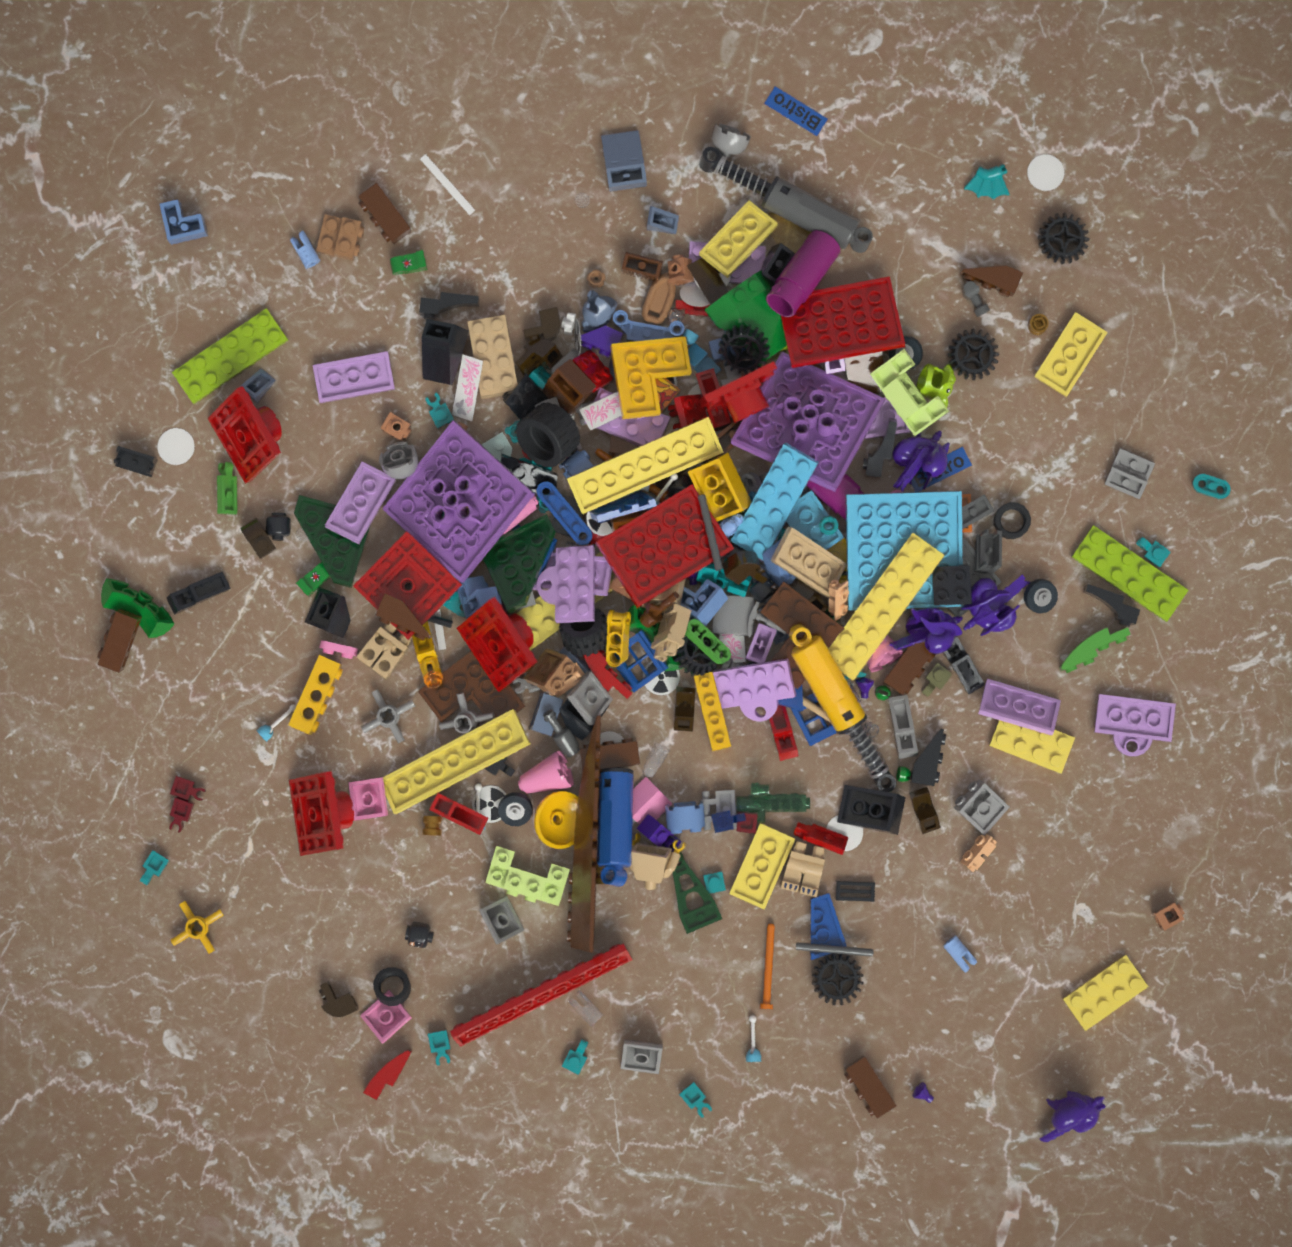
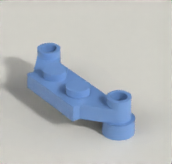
(641, 331)

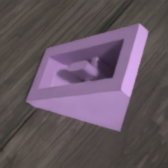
(761, 644)

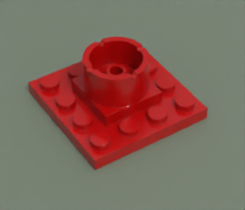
(742, 395)
(247, 433)
(409, 564)
(499, 643)
(320, 813)

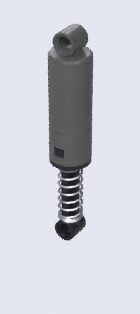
(792, 202)

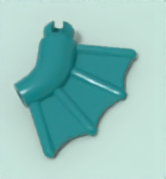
(989, 182)

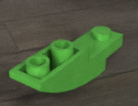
(1086, 650)

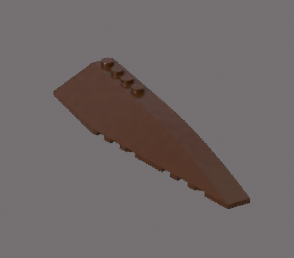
(585, 851)

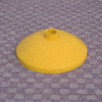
(557, 833)

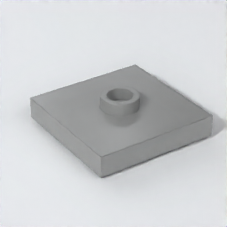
(589, 697)

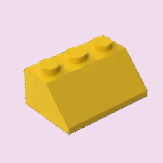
(721, 486)

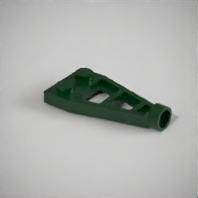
(699, 917)

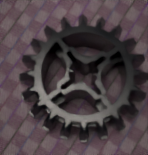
(1062, 255)
(751, 335)
(977, 361)
(686, 657)
(854, 976)

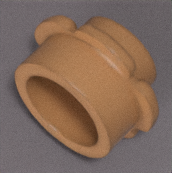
(601, 278)

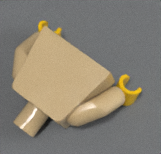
(653, 862)

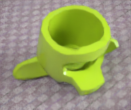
(936, 382)

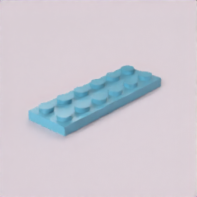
(774, 500)

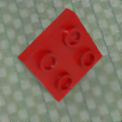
(594, 369)
(687, 410)

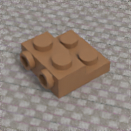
(340, 237)
(550, 671)

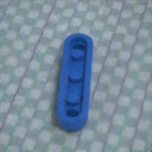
(564, 513)

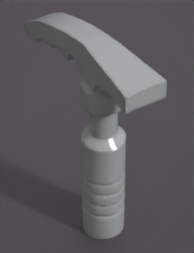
(758, 616)

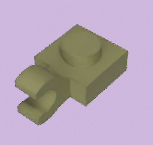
(937, 678)

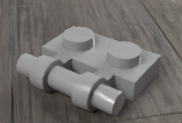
(724, 801)

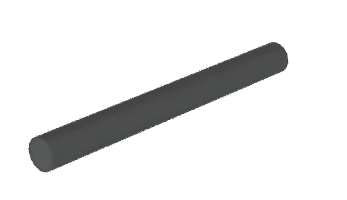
(710, 532)
(834, 949)

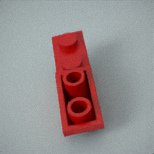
(607, 678)

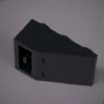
(442, 350)

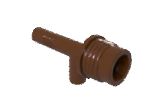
(654, 612)

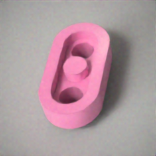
(330, 648)

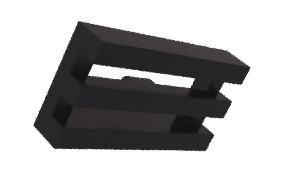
(872, 891)

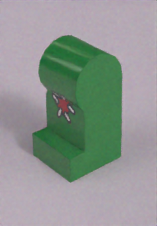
(408, 263)
(313, 580)

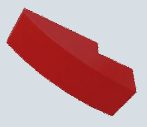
(718, 414)
(783, 734)
(458, 813)
(388, 1074)

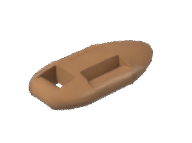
(659, 300)

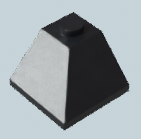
(329, 613)
(574, 720)

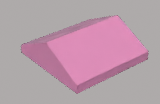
(368, 798)
(648, 800)
(385, 1019)

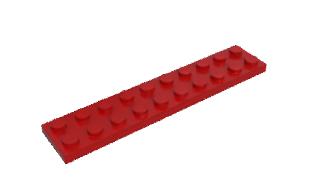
(541, 995)

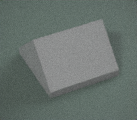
(501, 920)
(641, 1056)

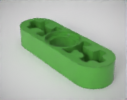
(720, 647)

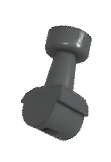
(970, 292)

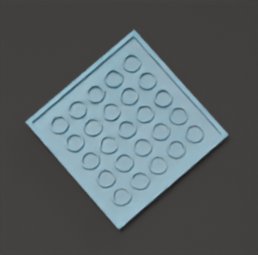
(883, 523)

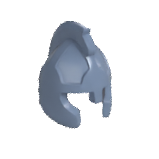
(597, 311)

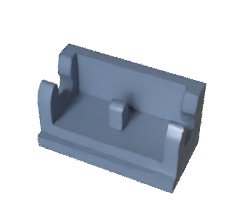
(544, 704)

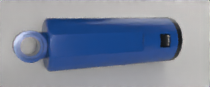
(615, 824)

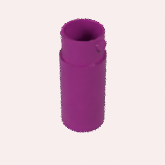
(803, 273)
(836, 500)

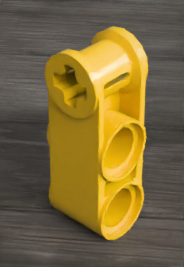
(617, 624)

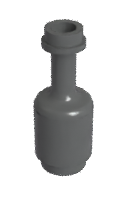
(563, 736)

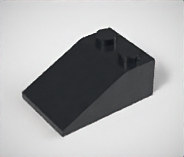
(871, 809)

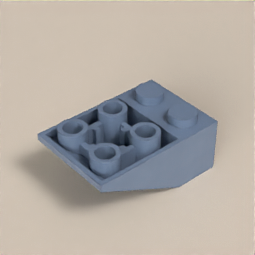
(624, 161)

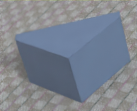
(662, 221)
(258, 385)

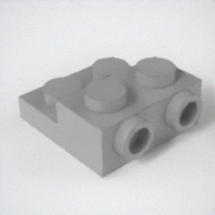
(981, 806)

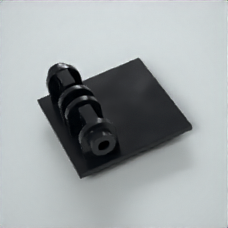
(524, 397)
(952, 585)

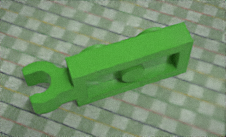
(226, 490)

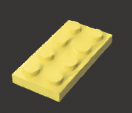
(738, 239)
(1070, 354)
(1033, 745)
(762, 866)
(1105, 992)

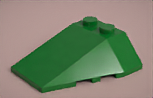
(749, 306)

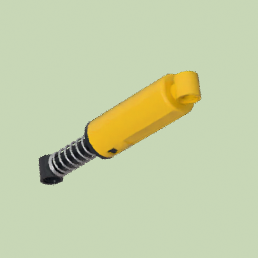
(838, 700)

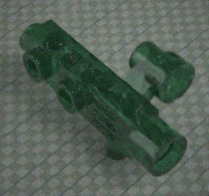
(762, 801)

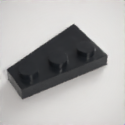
(528, 473)

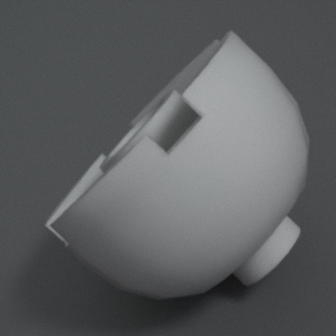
(729, 140)
(399, 460)

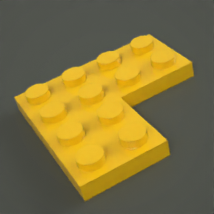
(638, 366)

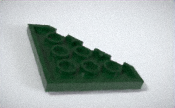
(335, 552)
(517, 560)

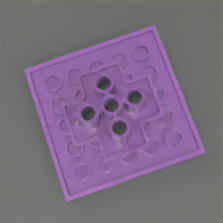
(842, 406)
(492, 497)

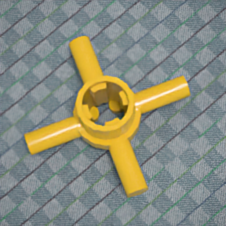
(204, 922)

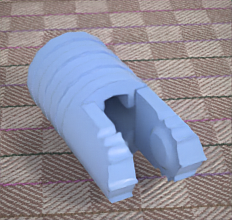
(307, 252)
(730, 524)
(957, 950)

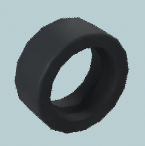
(1026, 522)
(391, 972)

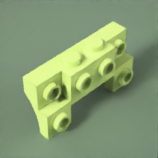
(904, 395)
(525, 883)

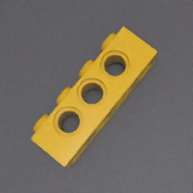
(712, 711)
(298, 720)

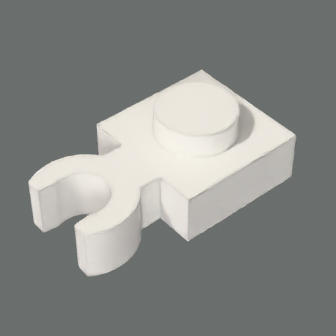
(568, 323)

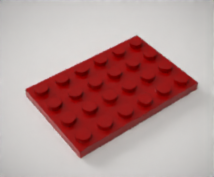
(844, 323)
(662, 547)

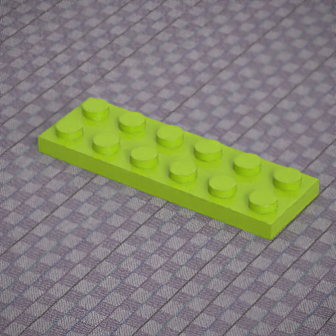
(230, 356)
(1129, 573)

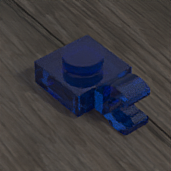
(724, 821)

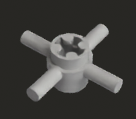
(381, 713)
(473, 718)

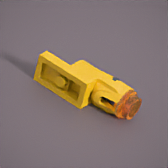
(428, 660)

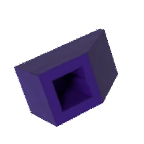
(601, 339)
(657, 833)

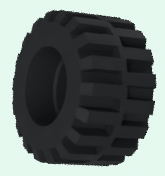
(587, 641)

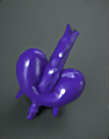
(918, 453)
(989, 607)
(931, 626)
(1075, 1113)

